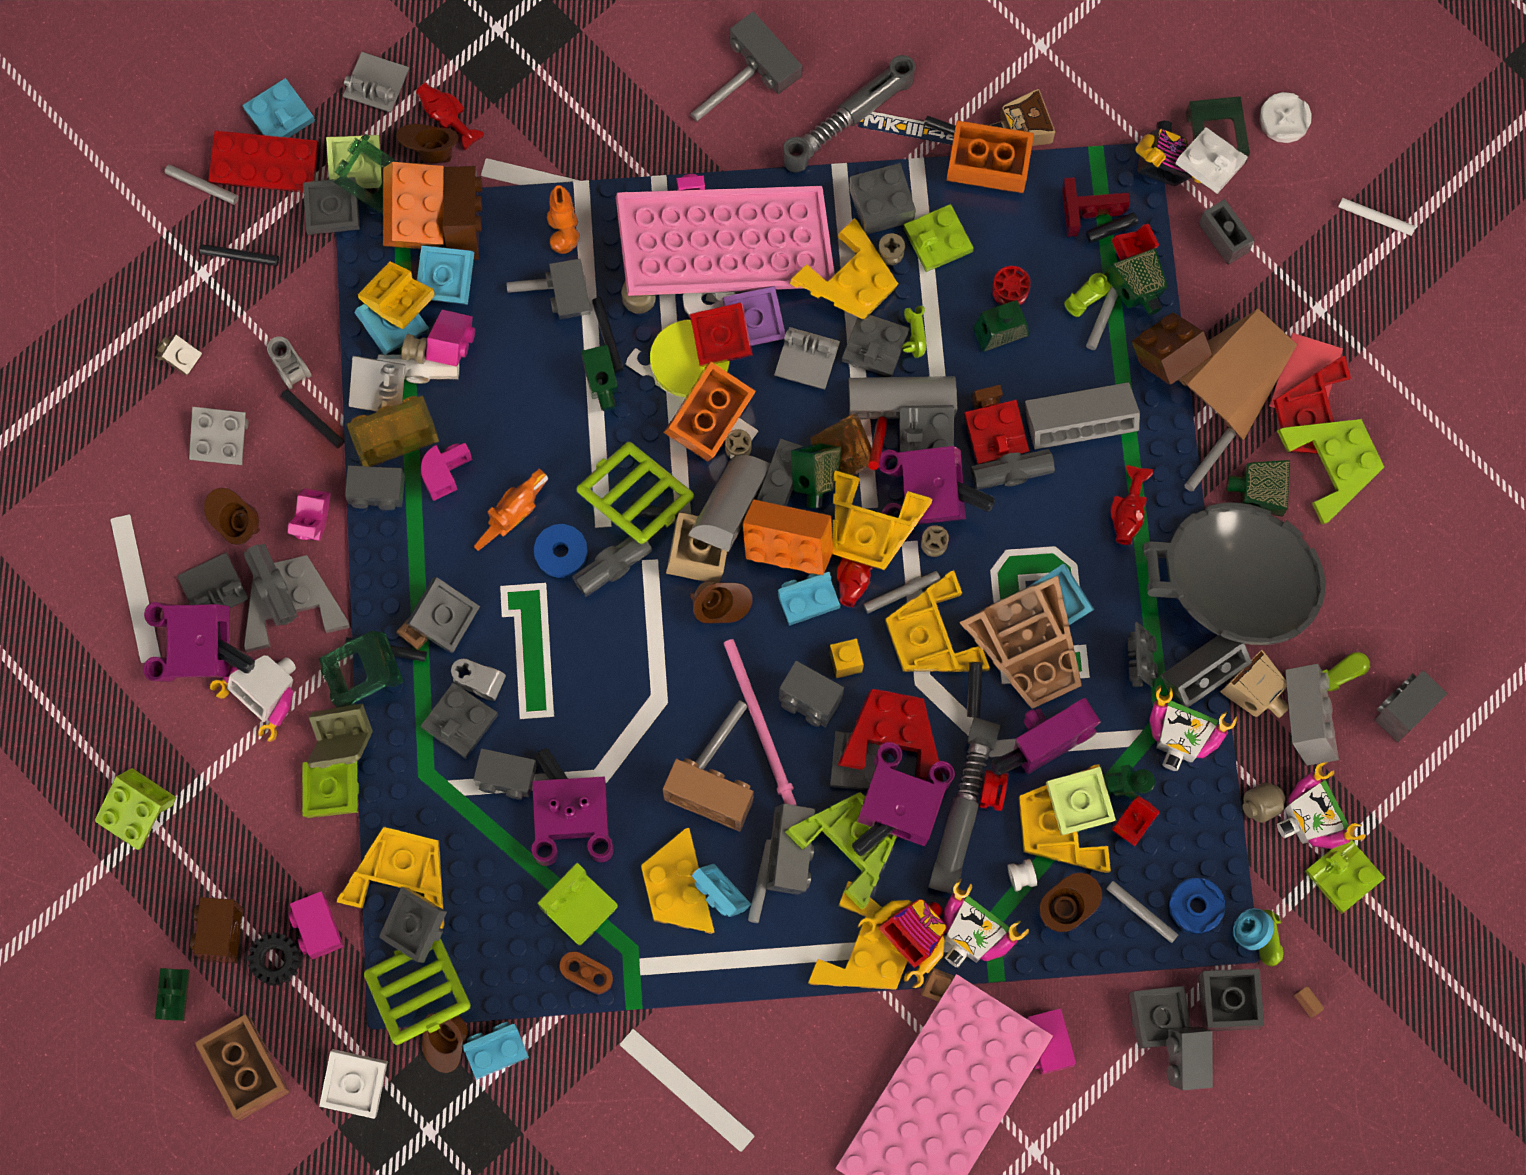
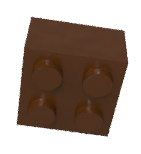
(1171, 348)
(217, 930)

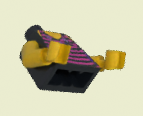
(1159, 153)

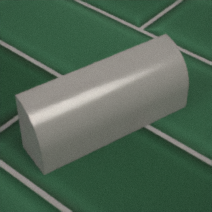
(884, 395)
(1082, 415)
(730, 501)

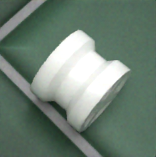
(1022, 875)

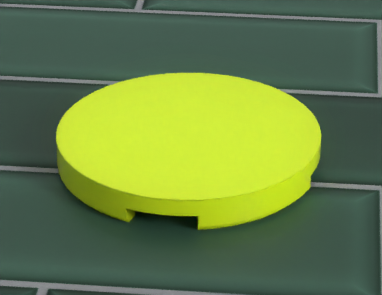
(676, 358)

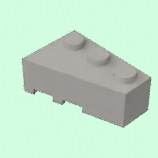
(1311, 714)

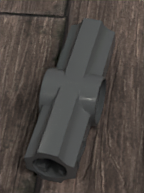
(1012, 469)
(610, 565)
(270, 584)

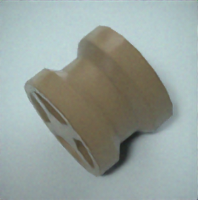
(891, 255)
(414, 349)
(737, 439)
(934, 535)

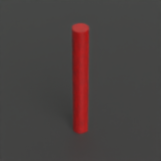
(877, 444)

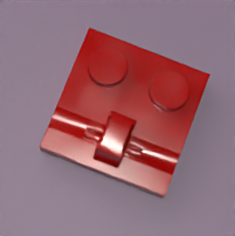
(721, 334)
(996, 431)

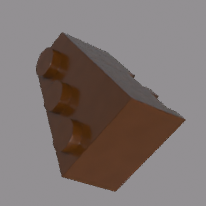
(462, 208)

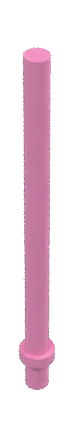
(784, 788)

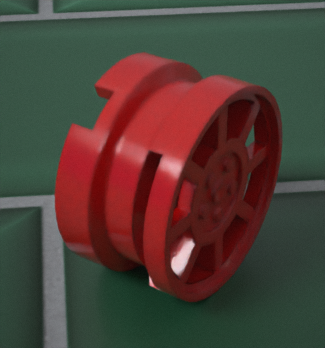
(1011, 285)
(990, 790)

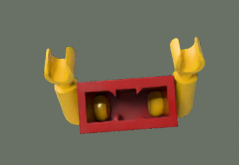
(913, 931)

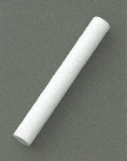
(1377, 216)

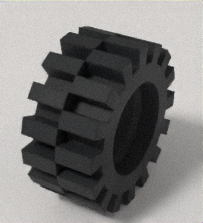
(258, 953)

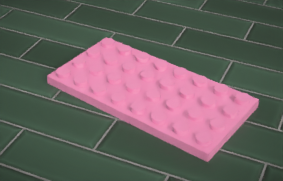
(722, 239)
(948, 1089)

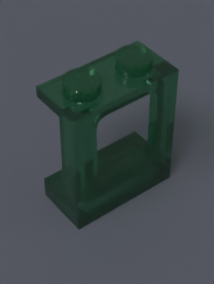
(1219, 109)
(355, 148)
(378, 664)

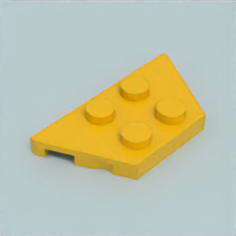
(673, 889)

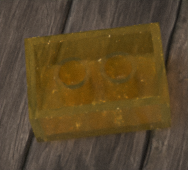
(392, 431)

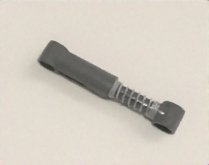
(851, 111)
(963, 808)

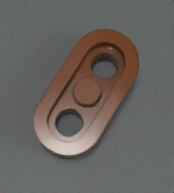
(587, 972)

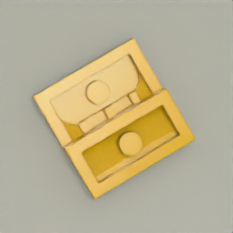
(396, 295)

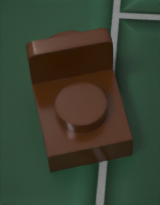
(986, 397)

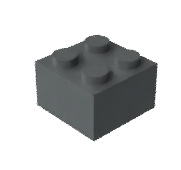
(882, 198)
(810, 695)
(1414, 701)
(1231, 1000)

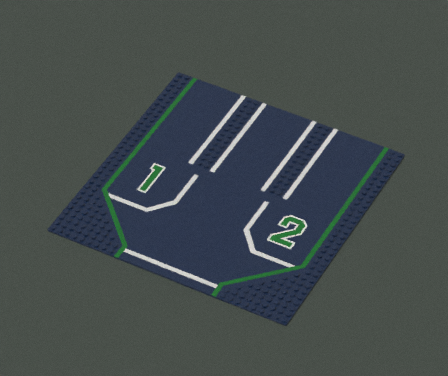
(638, 681)

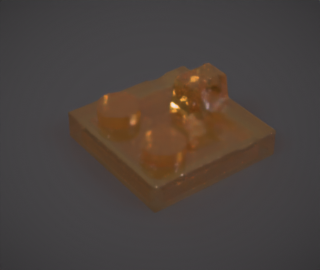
(853, 442)

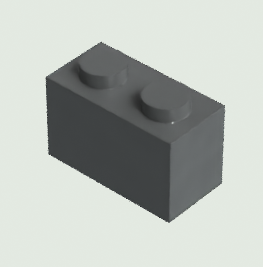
(1226, 232)
(569, 289)
(374, 487)
(505, 774)
(1190, 1058)

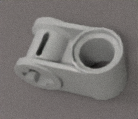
(290, 365)
(482, 680)

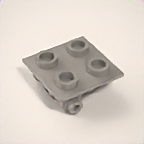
(375, 82)
(807, 358)
(375, 383)
(217, 435)

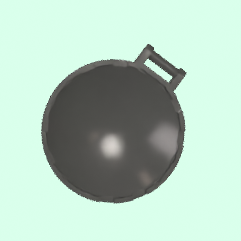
(1240, 573)

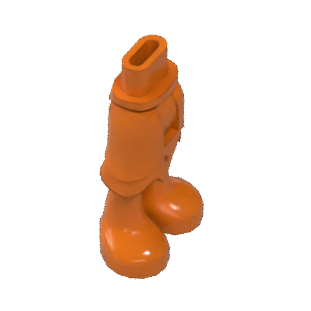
(563, 218)

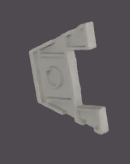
(305, 591)

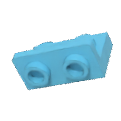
(808, 598)
(495, 1050)

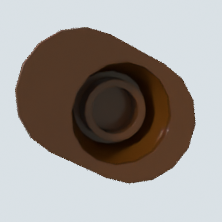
(430, 142)
(231, 515)
(721, 602)
(1070, 902)
(444, 1045)

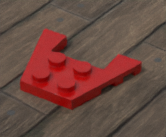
(1309, 401)
(896, 720)

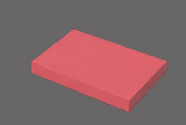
(1304, 362)

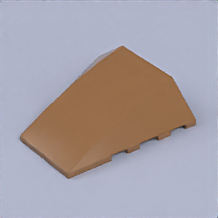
(1241, 370)
(1030, 641)

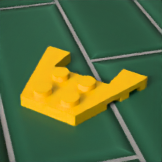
(859, 284)
(867, 534)
(921, 635)
(1043, 837)
(398, 861)
(872, 962)

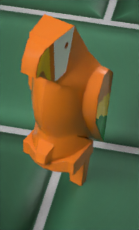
(513, 508)

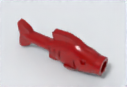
(445, 110)
(1129, 511)
(852, 580)

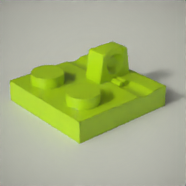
(938, 238)
(330, 790)
(1344, 875)

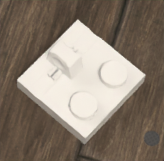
(1211, 160)
(353, 1083)

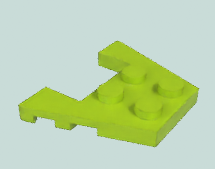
(1346, 455)
(842, 828)

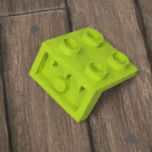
(133, 807)
(577, 905)

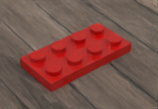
(262, 161)

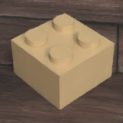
(692, 556)

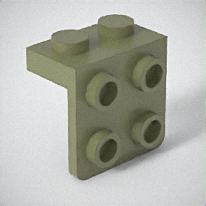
(339, 735)

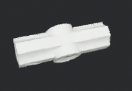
(424, 372)

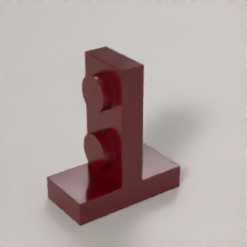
(1089, 205)

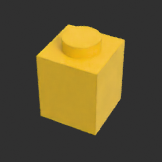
(846, 658)

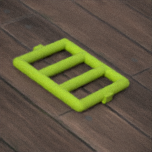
(646, 464)
(431, 1023)

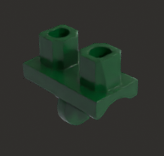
(1131, 782)
(172, 994)

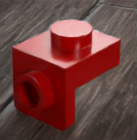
(1135, 242)
(1135, 820)

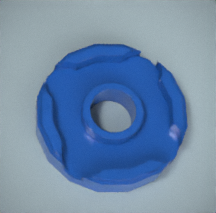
(560, 535)
(1186, 917)

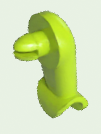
(1091, 291)
(917, 340)
(1352, 666)
(1272, 952)

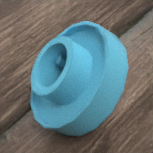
(1253, 929)

